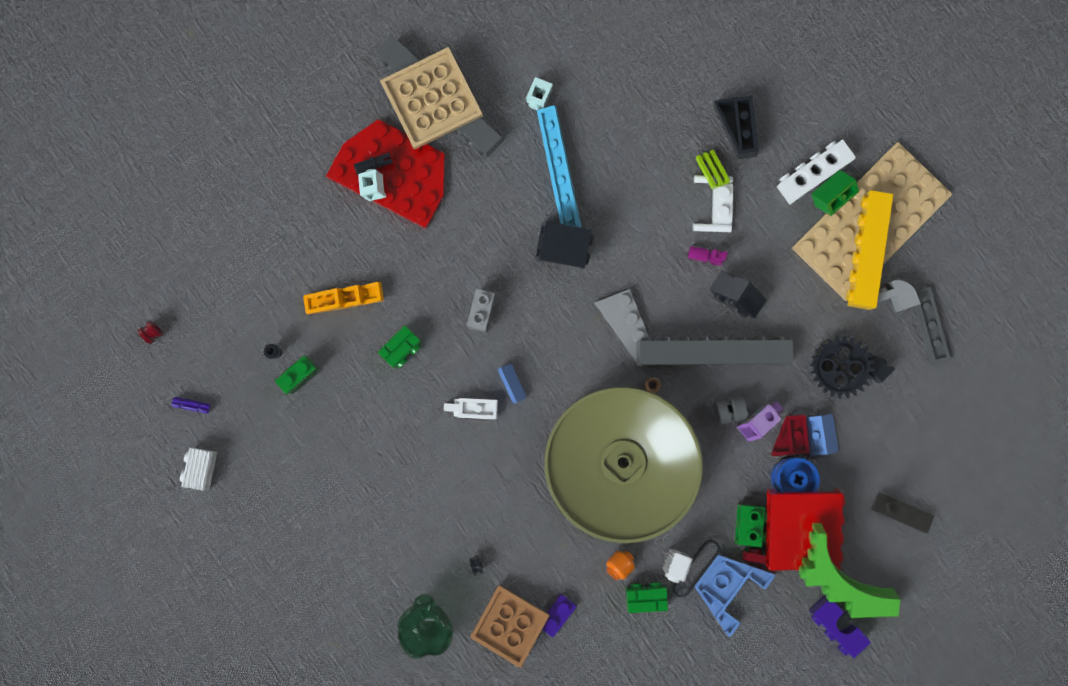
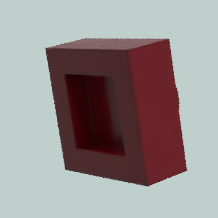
(753, 555)

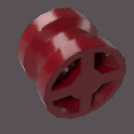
(150, 332)

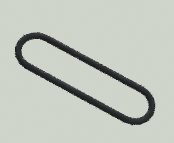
(704, 570)

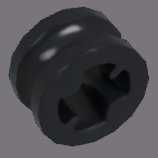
(476, 565)

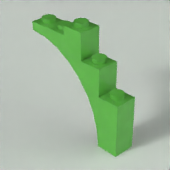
(858, 598)

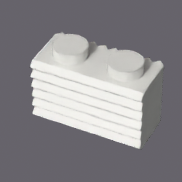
(198, 469)
(677, 565)

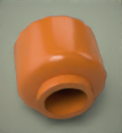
(620, 565)

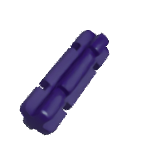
(191, 405)

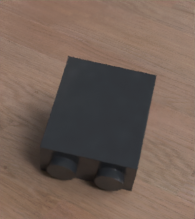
(564, 244)

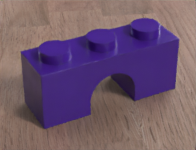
(850, 640)

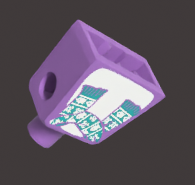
(760, 421)

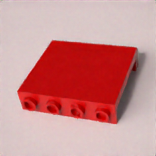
(791, 520)

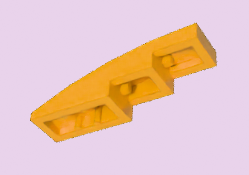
(343, 298)

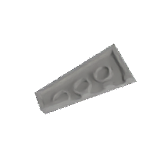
(624, 319)

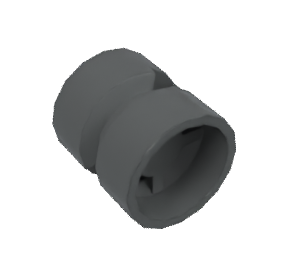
(737, 408)

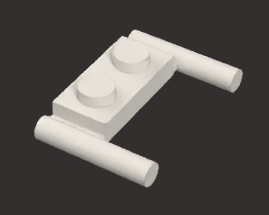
(721, 207)

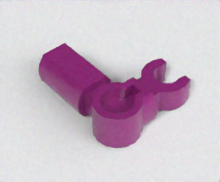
(700, 254)

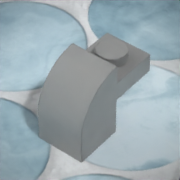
(901, 294)

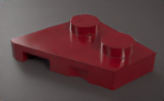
(792, 437)

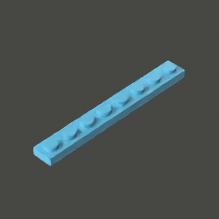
(558, 166)

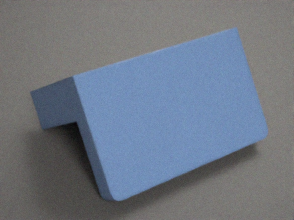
(821, 435)

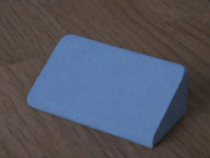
(512, 383)

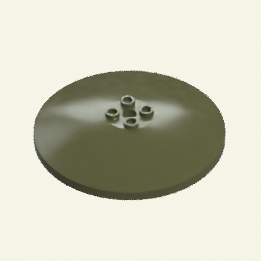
(616, 500)

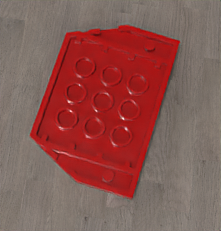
(411, 183)

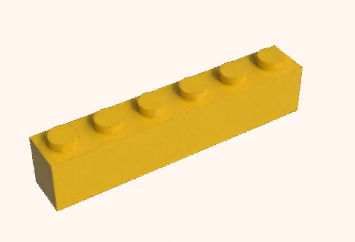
(870, 250)

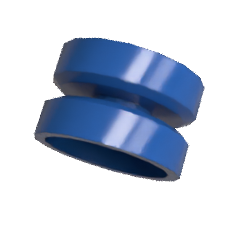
(785, 471)

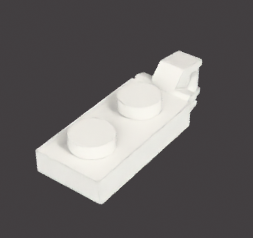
(473, 408)

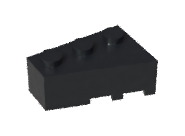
(739, 124)

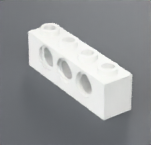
(837, 151)

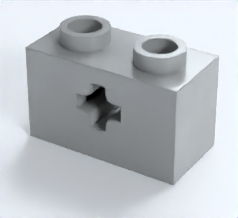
(481, 310)

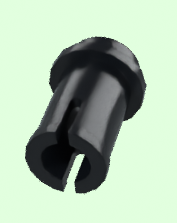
(268, 351)

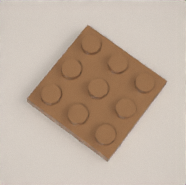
(510, 626)

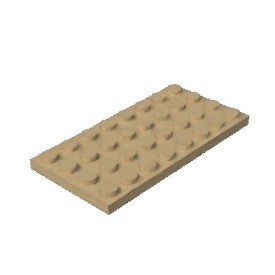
(916, 197)

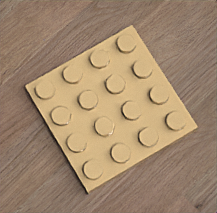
(431, 98)

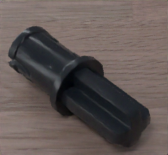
(373, 163)

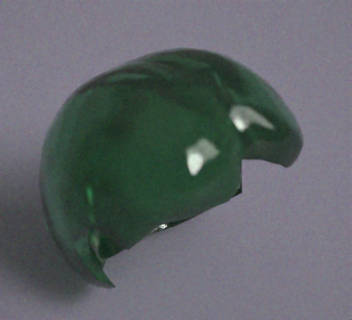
(424, 629)

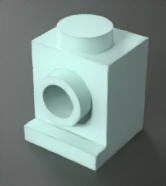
(542, 88)
(371, 185)

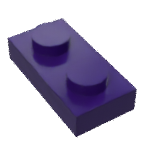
(559, 613)

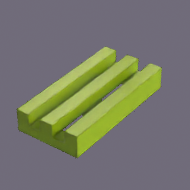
(706, 156)

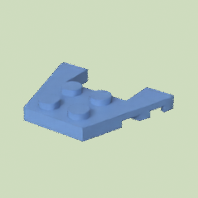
(723, 582)

